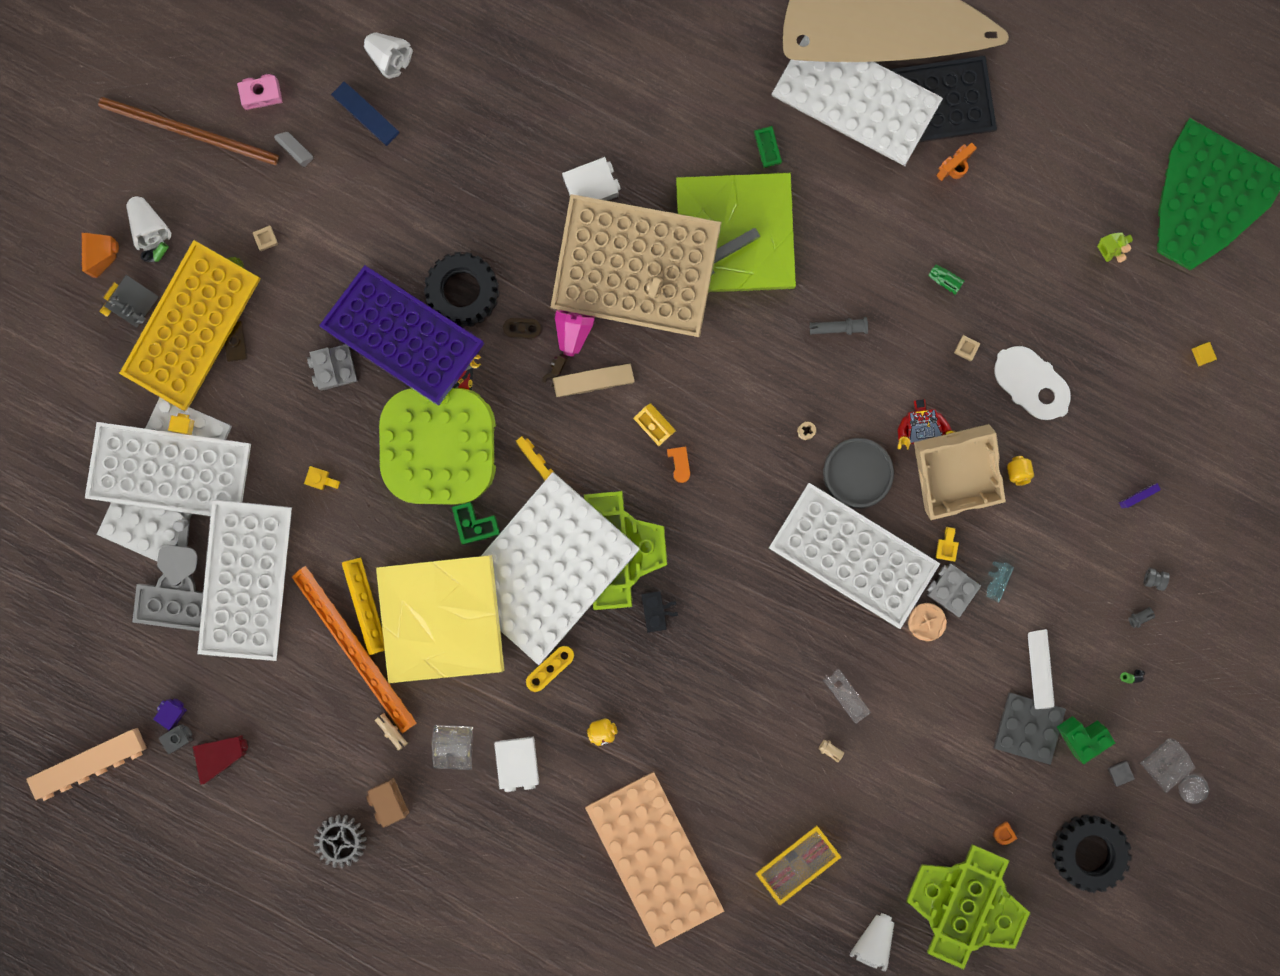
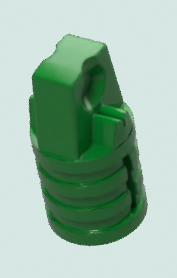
(946, 279)

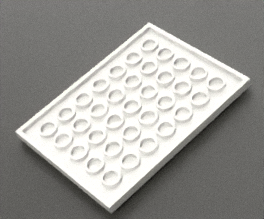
(553, 566)

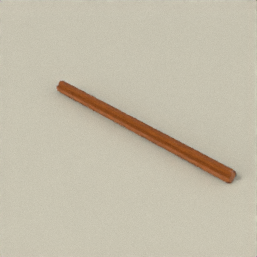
(189, 131)

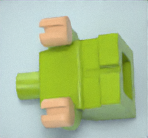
(1113, 245)

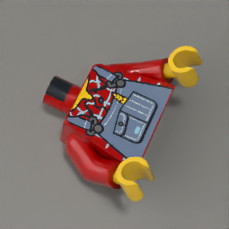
(921, 425)

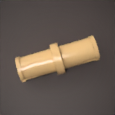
(391, 731)

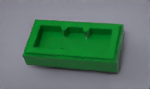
(767, 147)

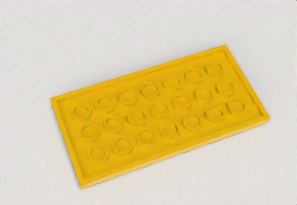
(190, 325)

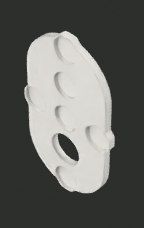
(1024, 375)

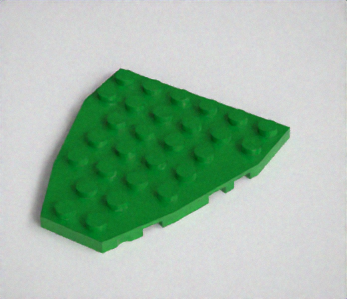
(1210, 194)

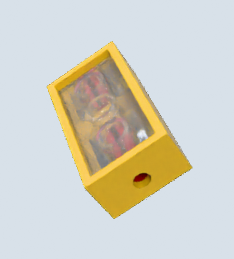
(798, 865)

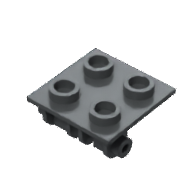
(131, 301)

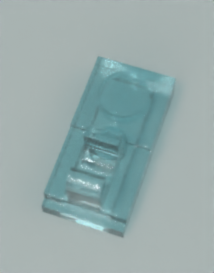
(997, 587)

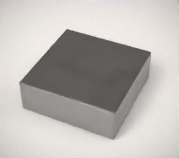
(1121, 773)

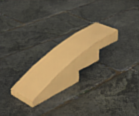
(593, 380)

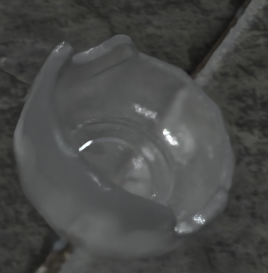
(1194, 788)

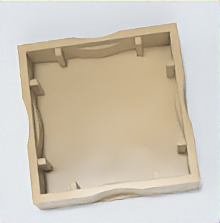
(959, 471)

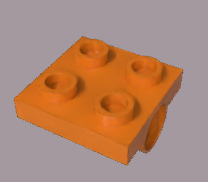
(960, 157)

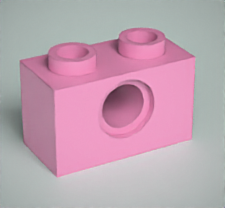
(270, 95)

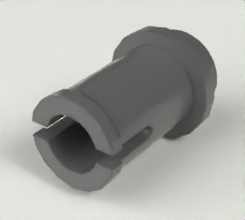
(1141, 617)

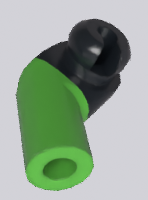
(156, 254)
(1136, 678)

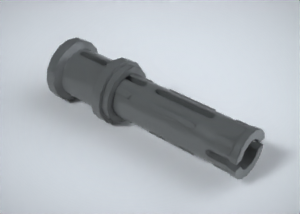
(849, 326)

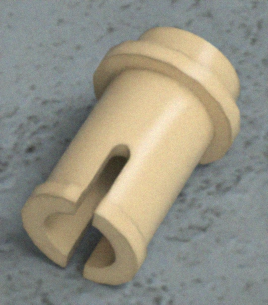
(830, 750)

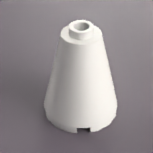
(145, 225)
(875, 943)

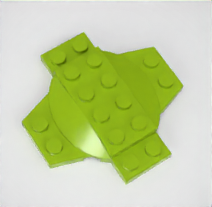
(645, 535)
(967, 906)

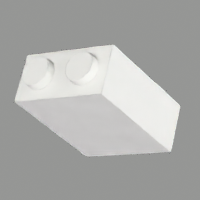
(592, 180)
(516, 763)

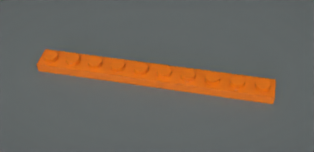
(353, 649)

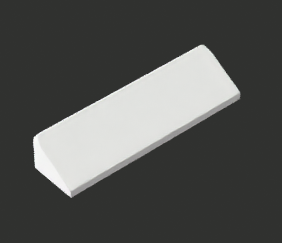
(1041, 669)

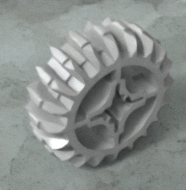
(347, 841)

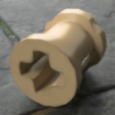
(812, 430)

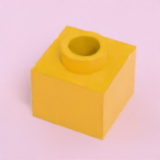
(181, 424)

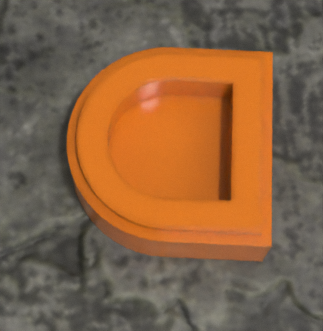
(1004, 834)

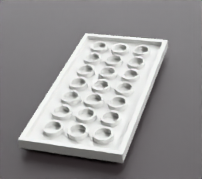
(861, 102)
(165, 469)
(148, 528)
(854, 555)
(244, 580)

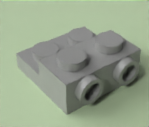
(332, 367)
(953, 589)

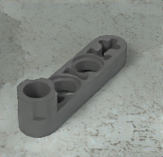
(735, 245)

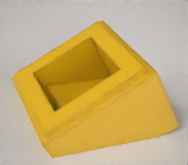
(1204, 354)

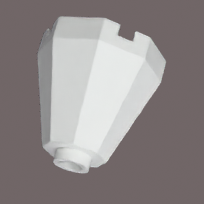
(388, 53)

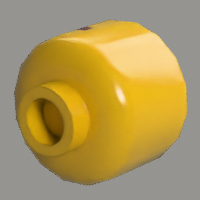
(1020, 470)
(602, 732)

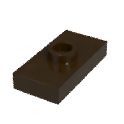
(235, 344)

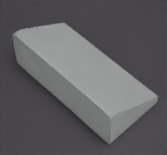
(294, 148)

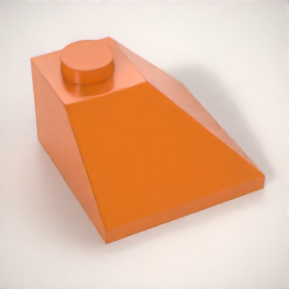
(97, 253)

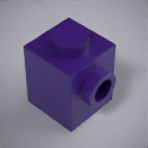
(170, 713)

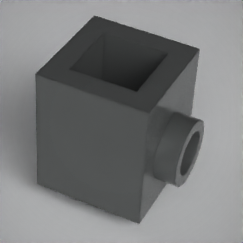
(176, 738)

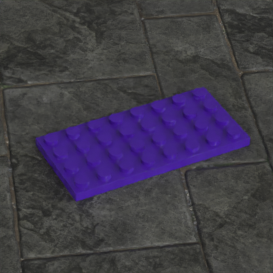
(401, 335)

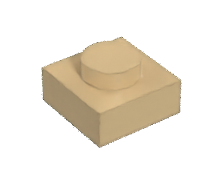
(265, 238)
(654, 287)
(967, 348)

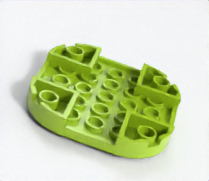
(437, 450)

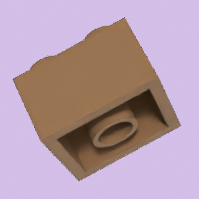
(387, 803)

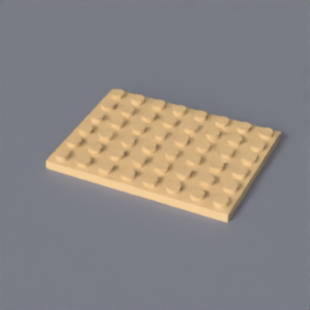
(615, 252)

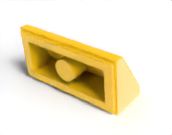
(654, 424)

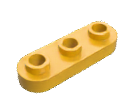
(541, 671)

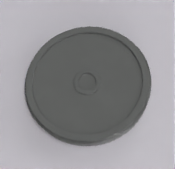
(858, 473)

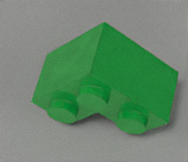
(470, 528)
(1085, 742)

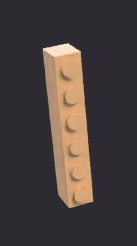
(87, 763)

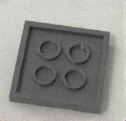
(1028, 730)

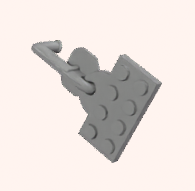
(167, 602)

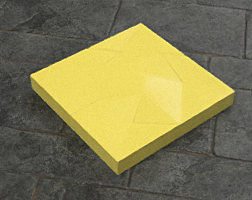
(440, 619)

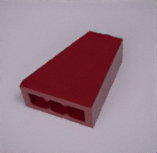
(217, 756)

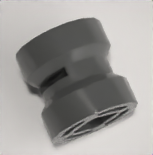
(1157, 579)

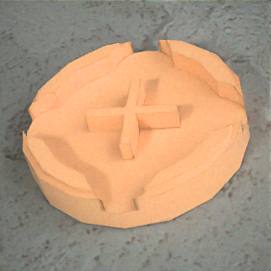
(927, 621)

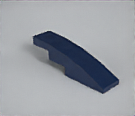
(365, 113)

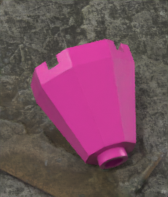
(572, 330)

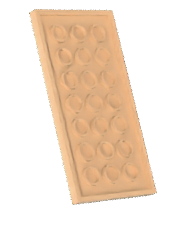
(654, 859)

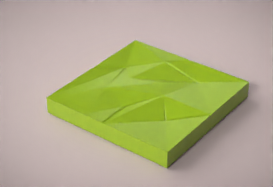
(742, 205)

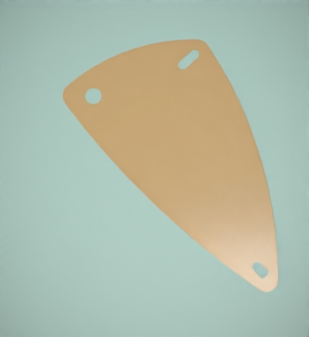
(885, 30)

